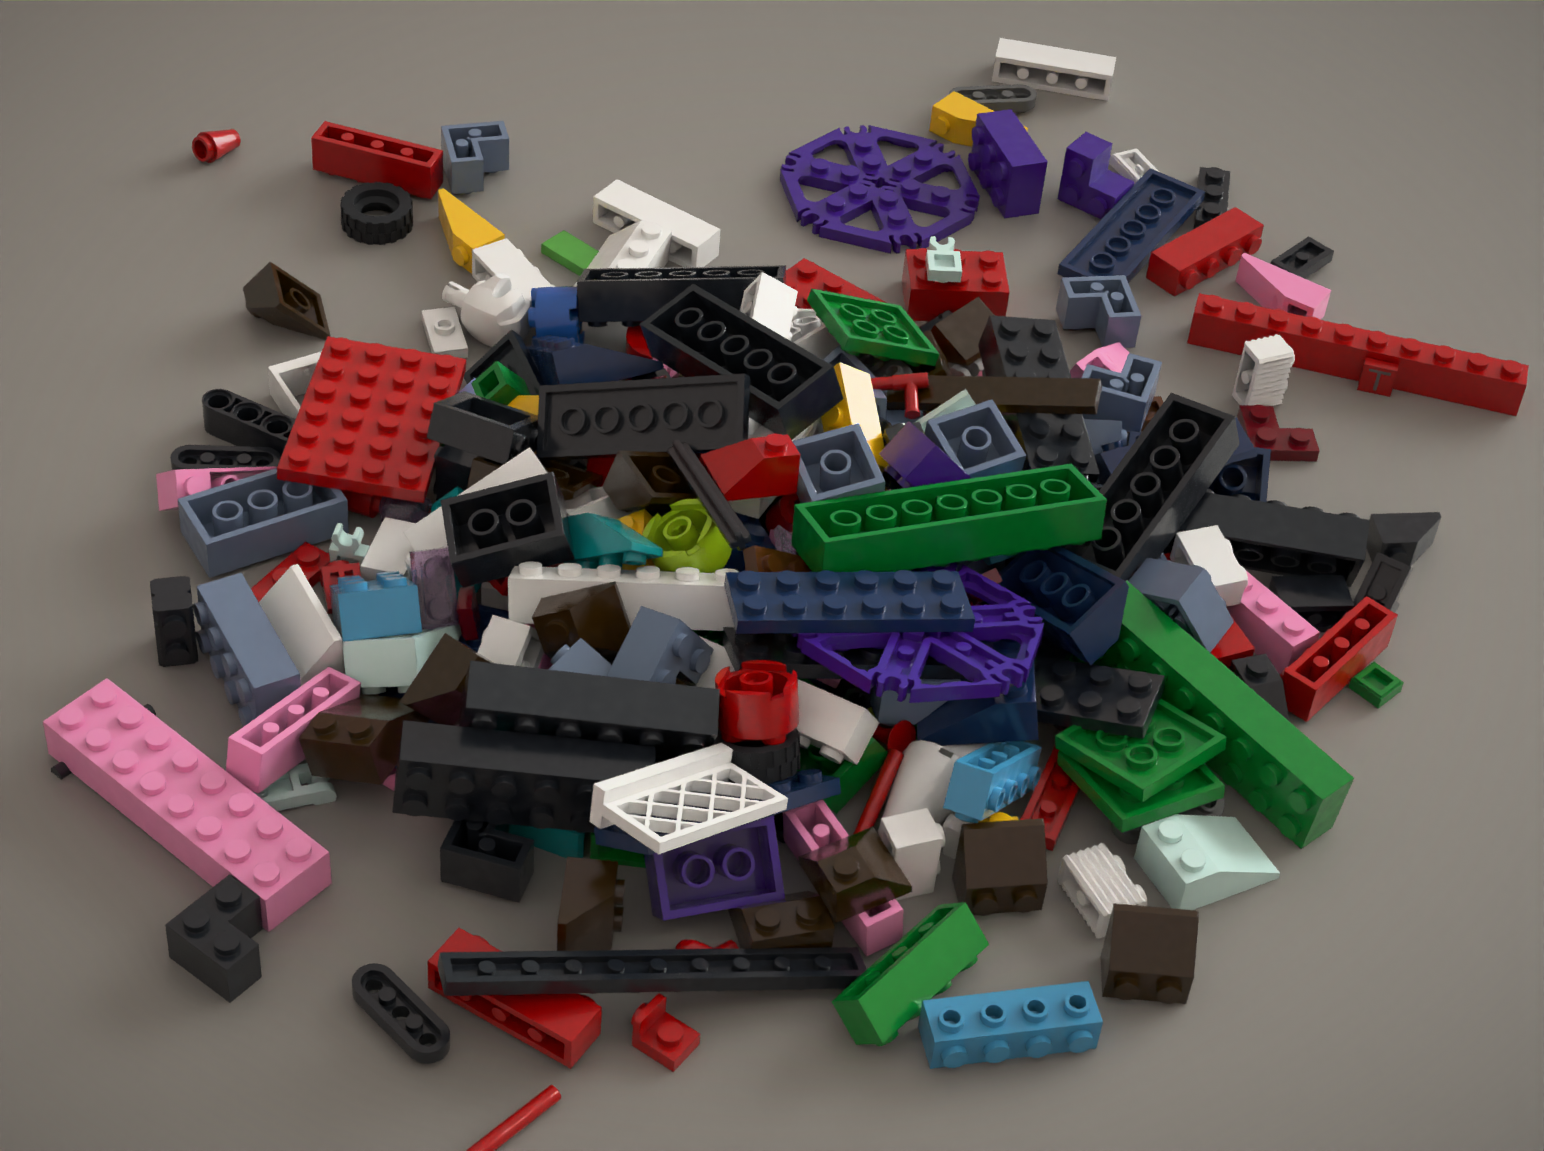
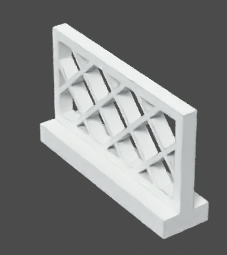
(683, 782)

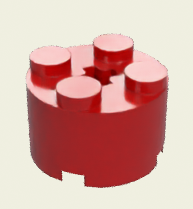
(757, 702)

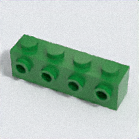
(909, 973)

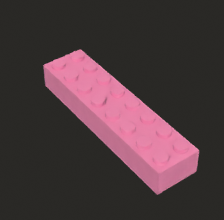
(186, 800)

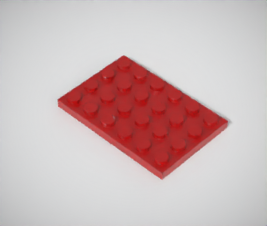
(370, 420)

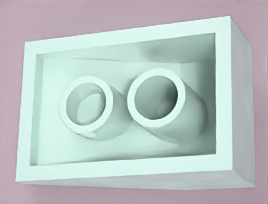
(392, 659)
(1201, 859)

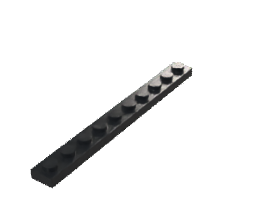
(648, 970)

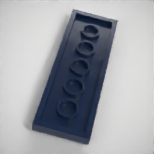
(1133, 228)
(848, 602)
(800, 789)

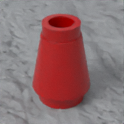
(214, 144)

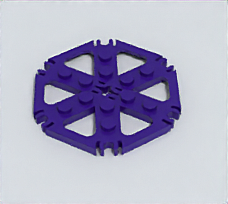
(879, 188)
(907, 652)

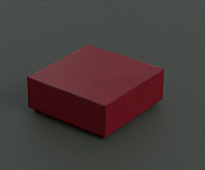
(468, 613)

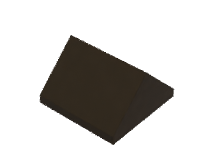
(961, 332)

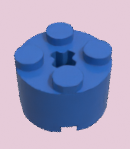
(555, 313)

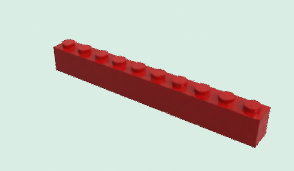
(1342, 349)

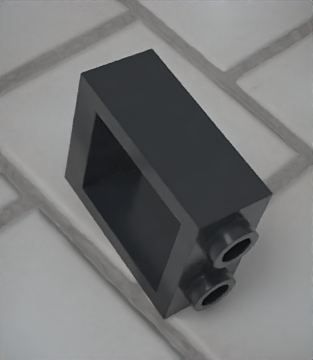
(483, 427)

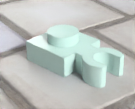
(943, 262)
(347, 546)

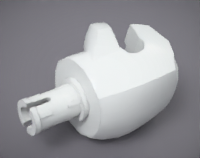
(490, 308)

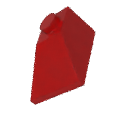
(755, 467)

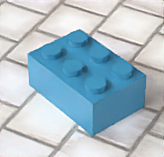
(375, 606)

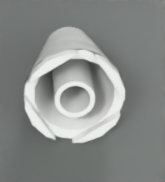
(921, 781)

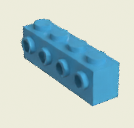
(992, 779)
(1009, 1024)

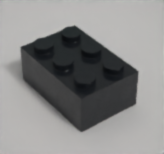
(505, 527)

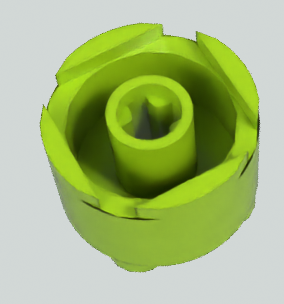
(687, 538)

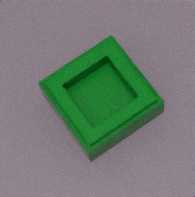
(1376, 685)

